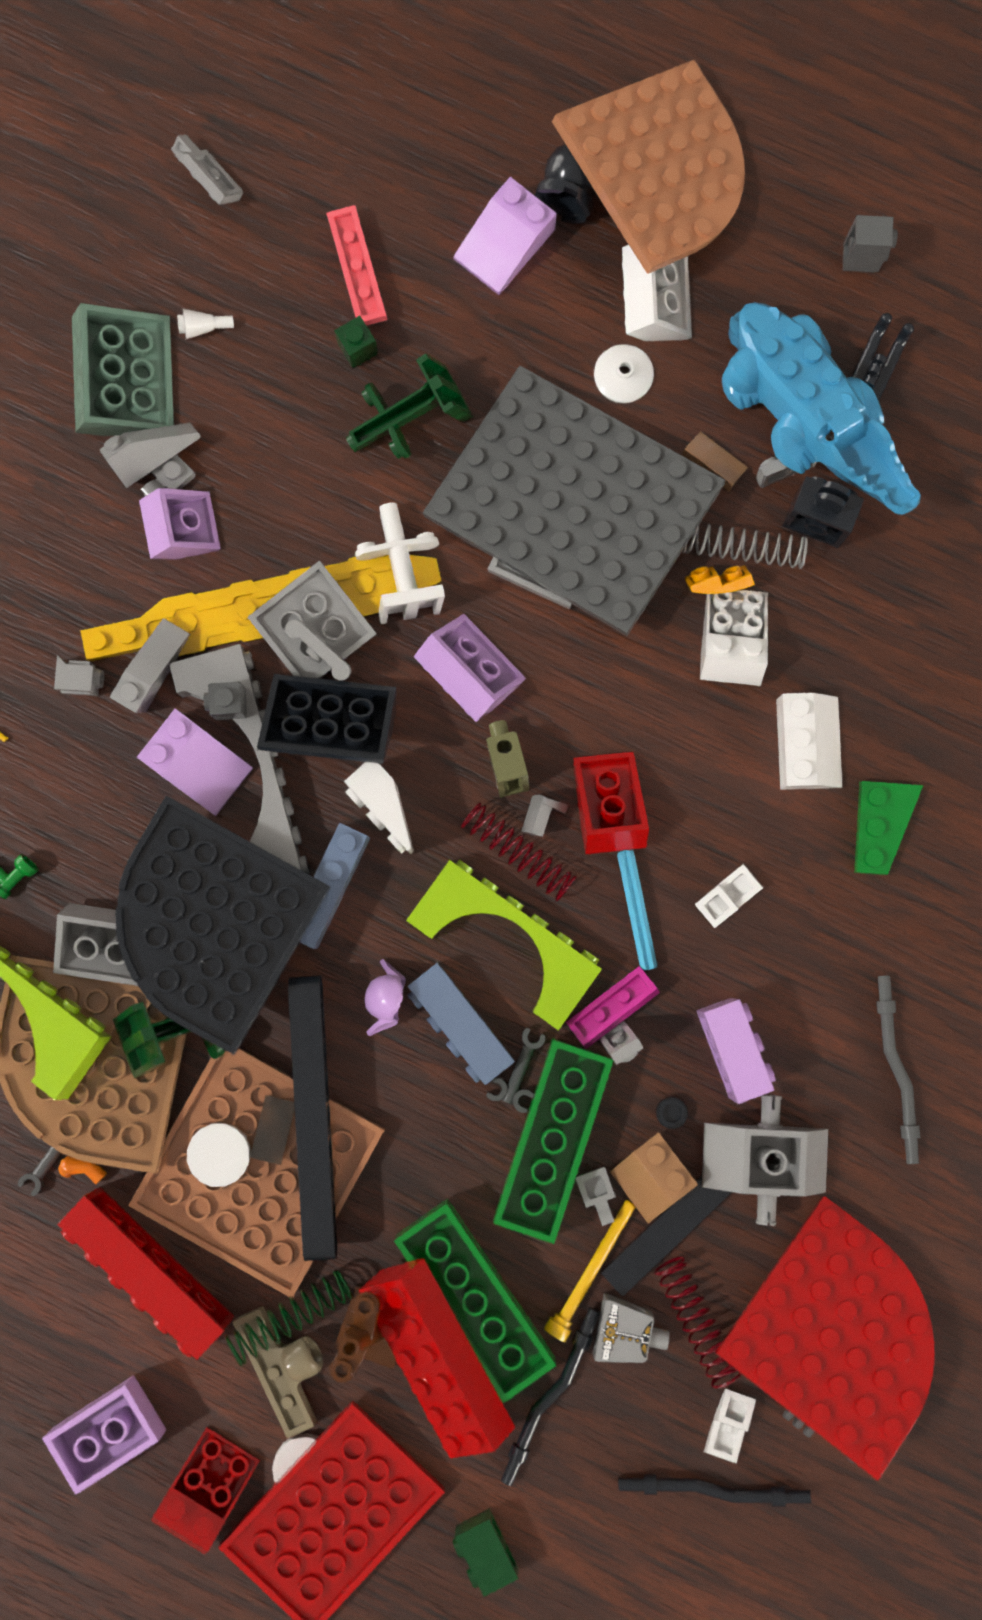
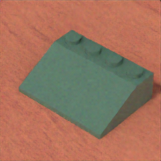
(121, 370)

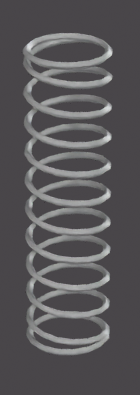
(753, 547)

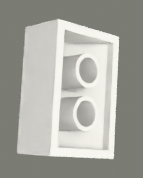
(657, 301)
(809, 741)

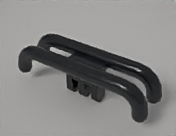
(879, 370)

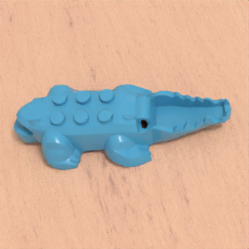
(792, 373)

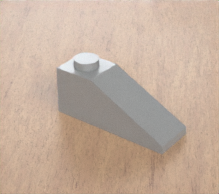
(142, 451)
(150, 667)

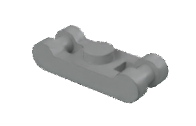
(319, 649)

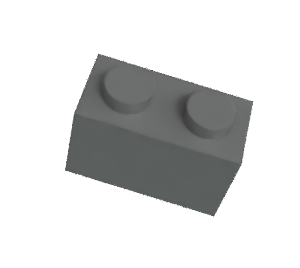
(868, 243)

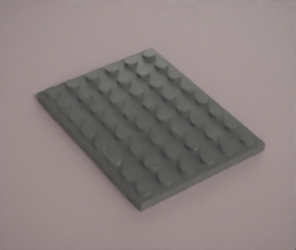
(574, 499)

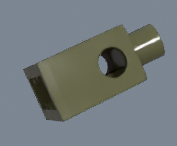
(507, 760)

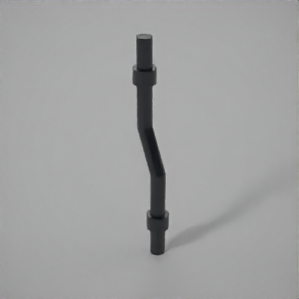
(519, 1450)
(777, 1495)

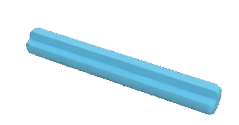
(637, 910)

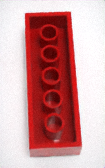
(146, 1272)
(438, 1360)

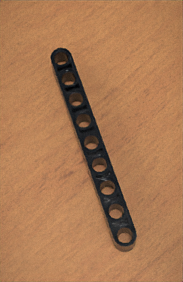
(312, 1118)

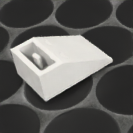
(735, 637)
(378, 791)

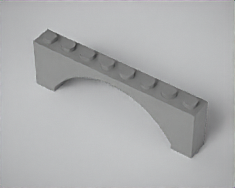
(233, 664)

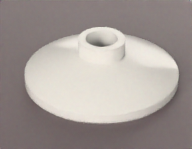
(620, 386)

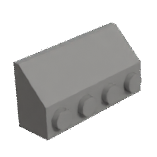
(89, 945)

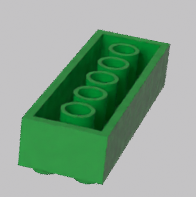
(553, 1141)
(480, 1300)

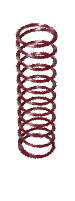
(563, 889)
(712, 1335)

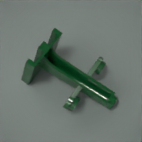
(438, 390)
(142, 1039)

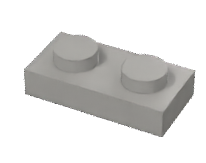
(621, 1043)

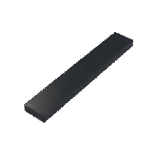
(661, 1237)

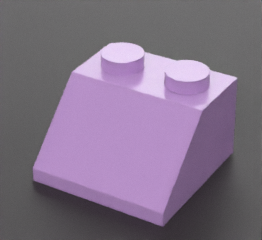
(179, 523)

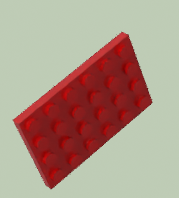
(332, 1517)

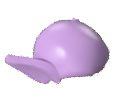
(384, 998)

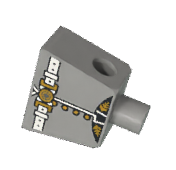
(626, 1332)

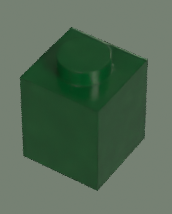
(356, 342)

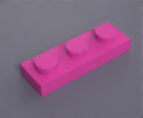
(612, 1007)

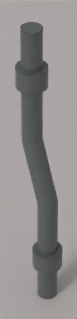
(909, 1129)

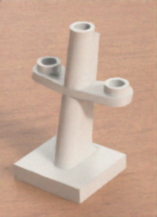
(408, 596)

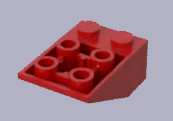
(205, 1491)

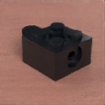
(823, 511)

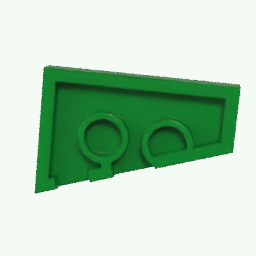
(881, 823)

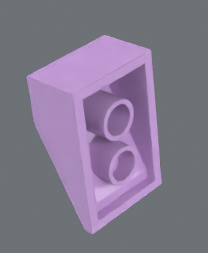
(506, 236)
(195, 762)

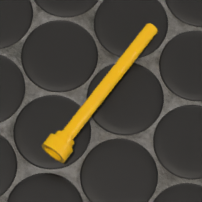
(560, 1325)

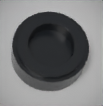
(671, 1112)

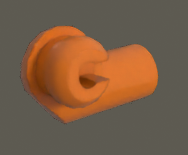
(72, 1166)

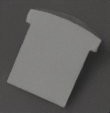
(539, 814)

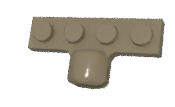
(282, 1371)

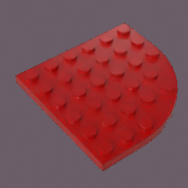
(839, 1338)

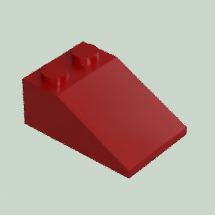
(610, 803)

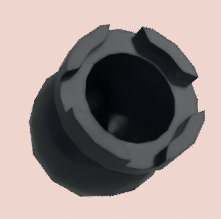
(566, 187)

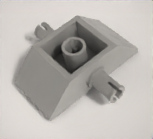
(738, 1154)

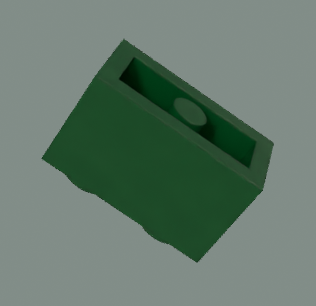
(485, 1552)

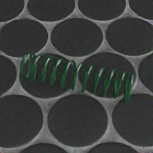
(341, 1282)

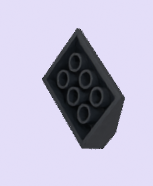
(328, 719)

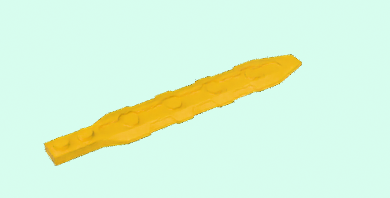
(223, 614)

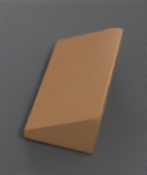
(714, 459)

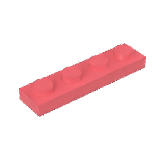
(356, 265)

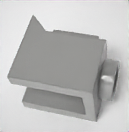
(78, 677)

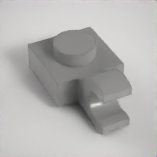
(170, 475)
(596, 1190)

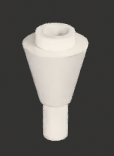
(198, 323)

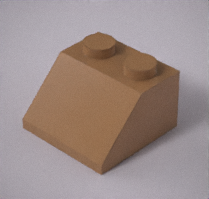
(653, 1178)

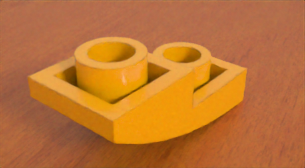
(707, 580)

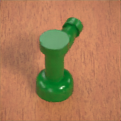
(24, 867)

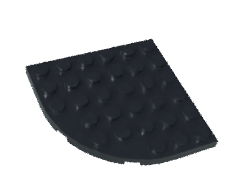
(209, 922)

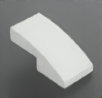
(729, 895)
(729, 1425)

